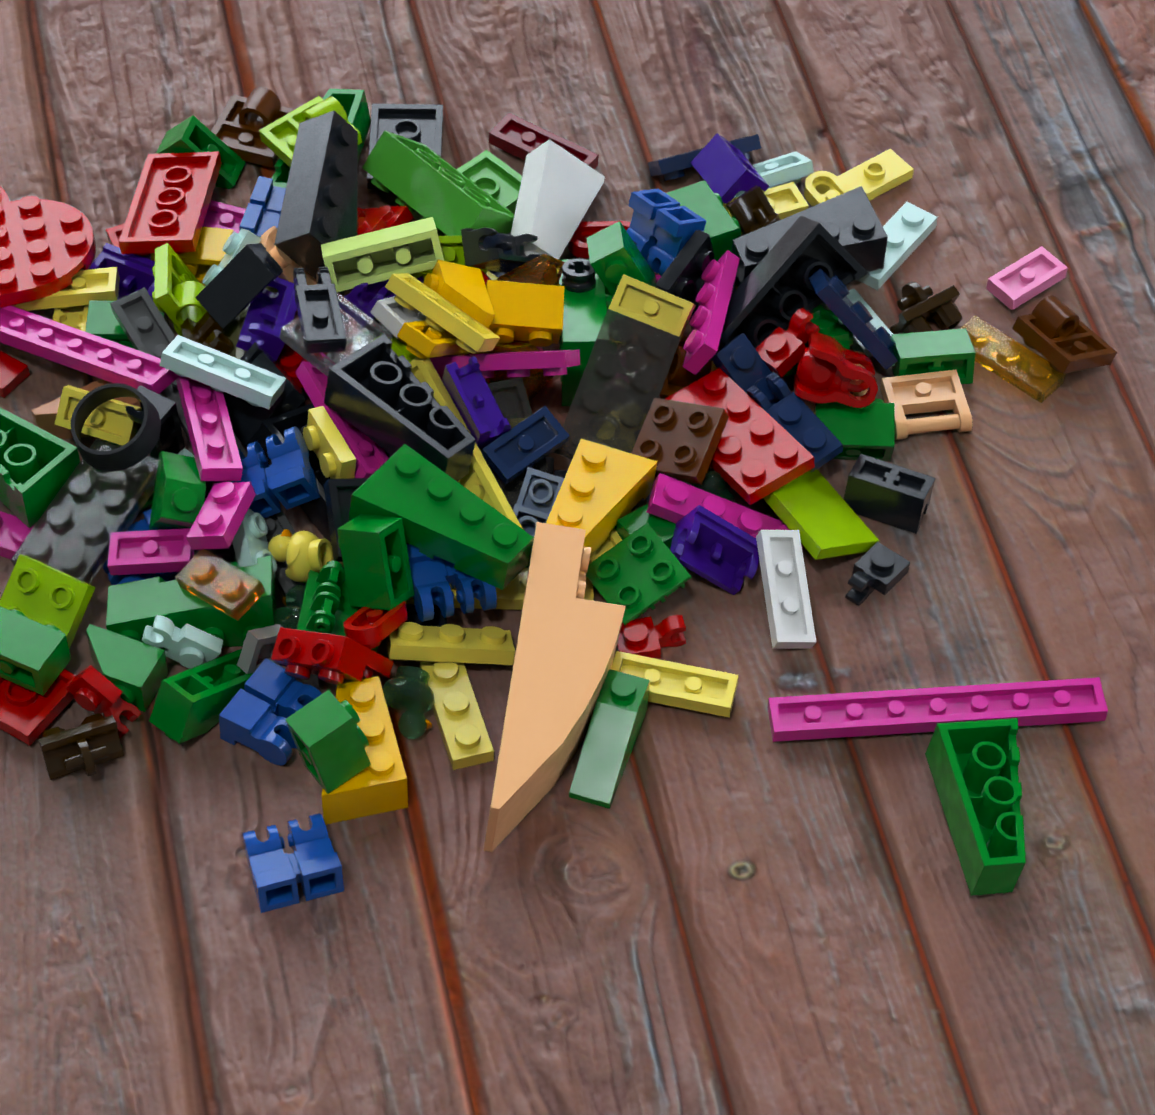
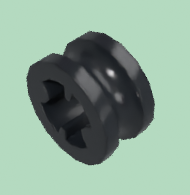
(578, 275)

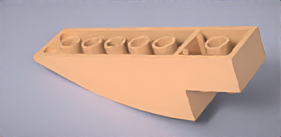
(555, 677)

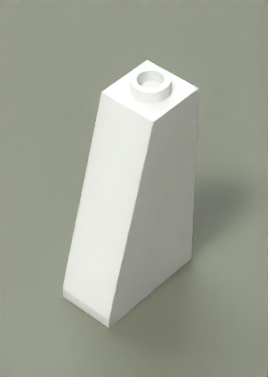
(553, 198)

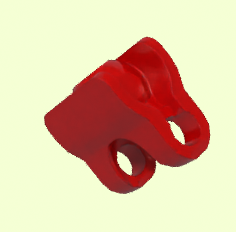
(830, 372)

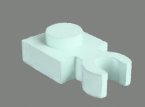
(185, 645)

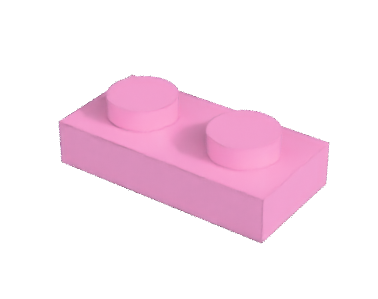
(1026, 278)

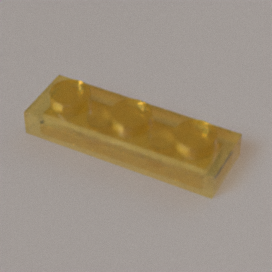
(1012, 360)

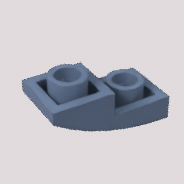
(536, 498)

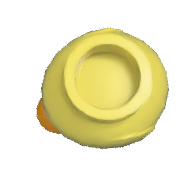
(301, 553)

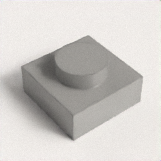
(258, 646)

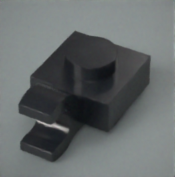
(876, 570)

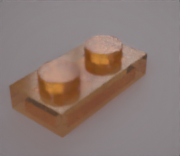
(220, 584)

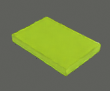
(822, 516)

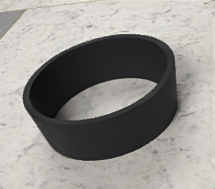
(133, 451)

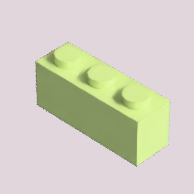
(381, 253)

